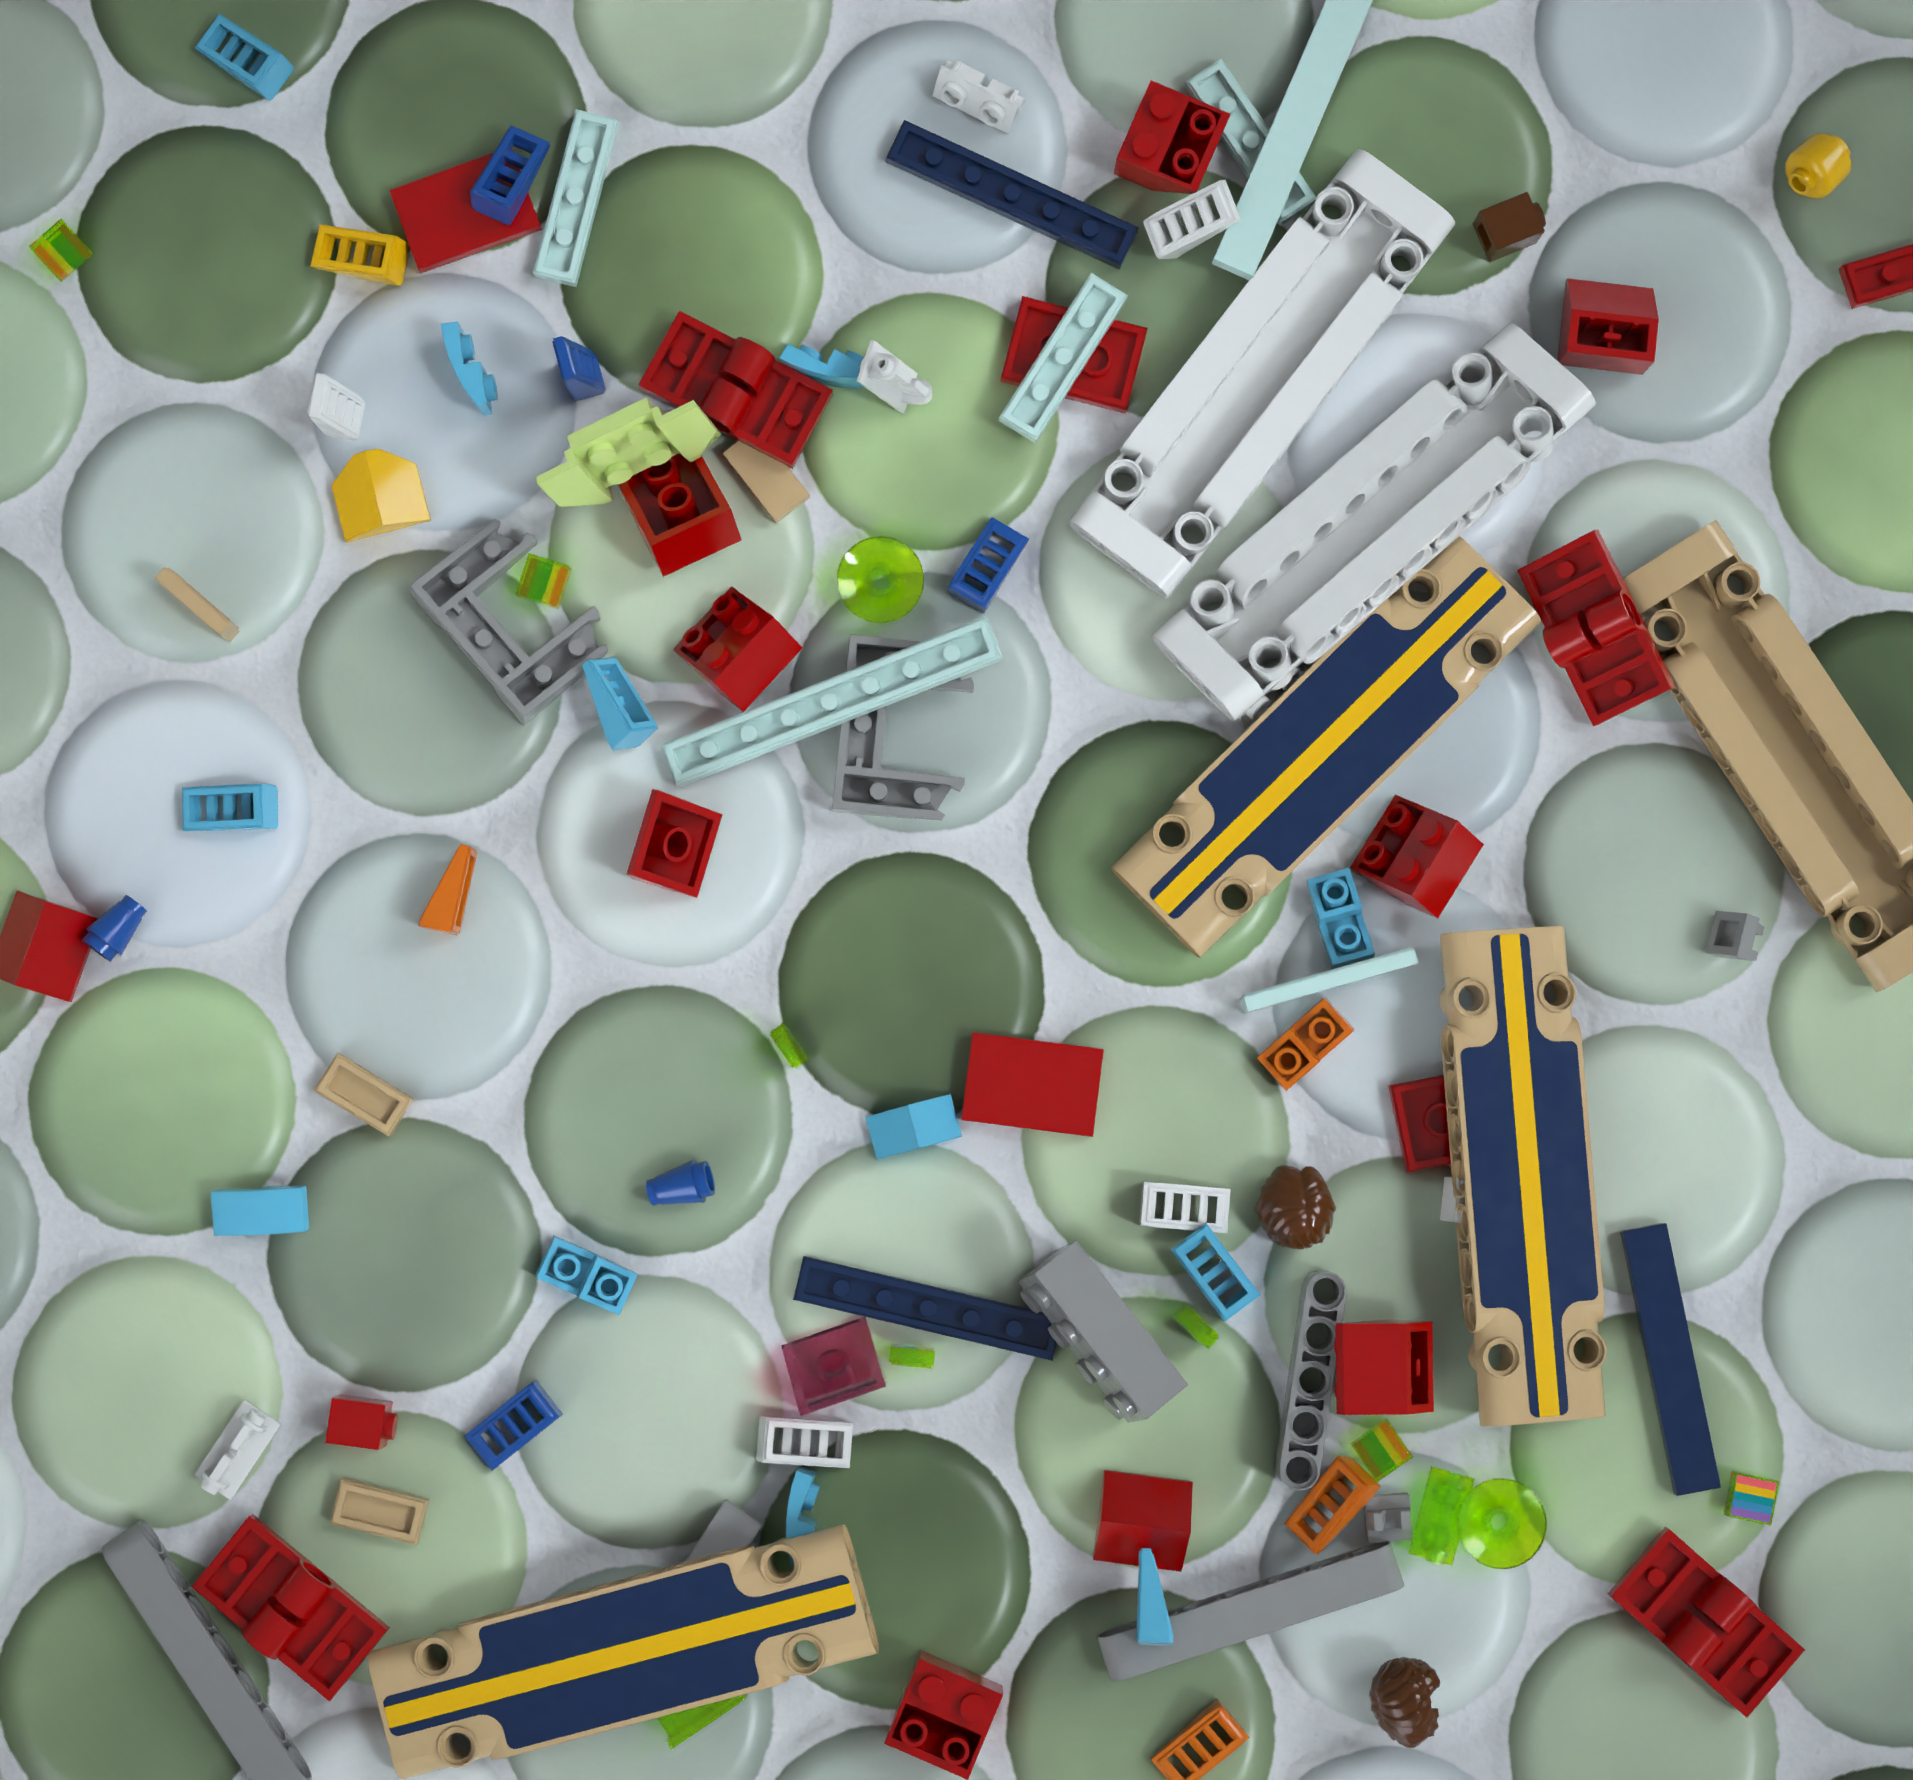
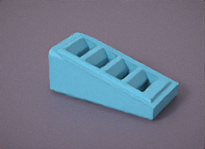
(265, 74)
(618, 704)
(258, 807)
(1238, 1301)
(1152, 1613)

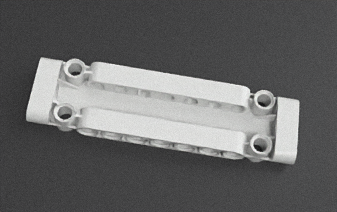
(1262, 372)
(1373, 520)

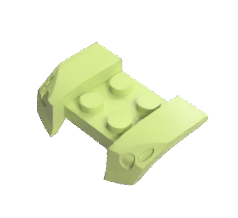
(623, 446)

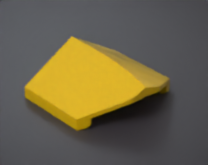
(378, 495)

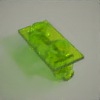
(1436, 1527)

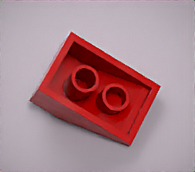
(680, 512)

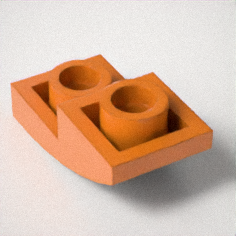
(1305, 1043)

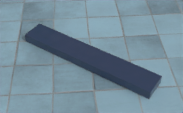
(1011, 194)
(924, 1307)
(1670, 1359)

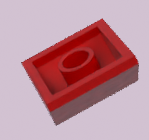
(674, 844)
(44, 946)
(1141, 1514)

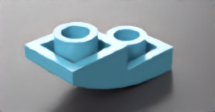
(839, 371)
(472, 376)
(1340, 918)
(260, 1211)
(586, 1275)
(802, 1496)

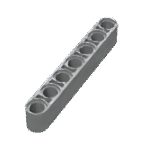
(1257, 1609)
(203, 1656)

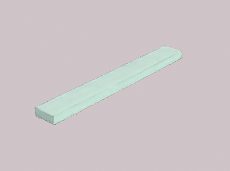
(1290, 135)
(832, 702)

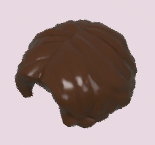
(1295, 1207)
(1403, 1702)

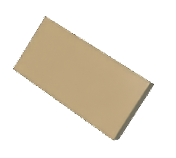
(767, 480)
(197, 604)
(364, 1094)
(379, 1511)

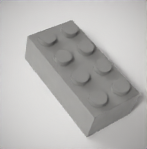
(1101, 1334)

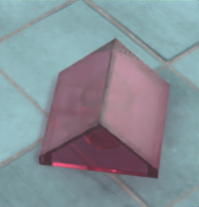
(833, 1366)

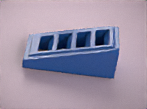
(500, 200)
(578, 369)
(969, 594)
(540, 1400)

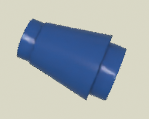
(115, 928)
(682, 1185)

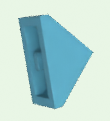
(913, 1126)

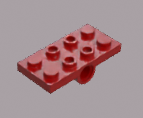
(737, 388)
(1595, 628)
(290, 1607)
(1706, 1621)

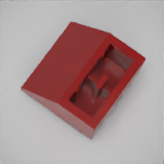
(1170, 141)
(1608, 327)
(737, 648)
(1417, 855)
(1384, 1367)
(944, 1714)

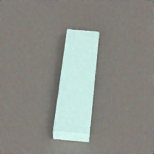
(1244, 129)
(575, 198)
(1063, 358)
(1328, 980)

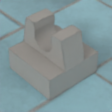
(1734, 935)
(1388, 1518)

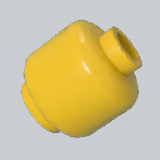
(1819, 165)

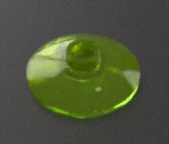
(876, 558)
(1523, 1528)

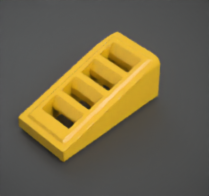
(387, 260)

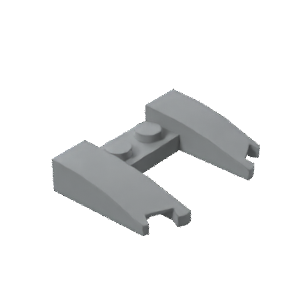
(451, 601)
(859, 780)

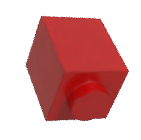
(361, 1422)

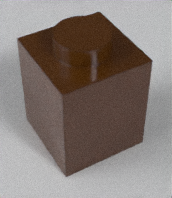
(1509, 226)

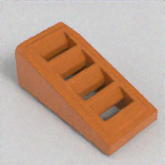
(449, 900)
(1354, 1501)
(1223, 1749)

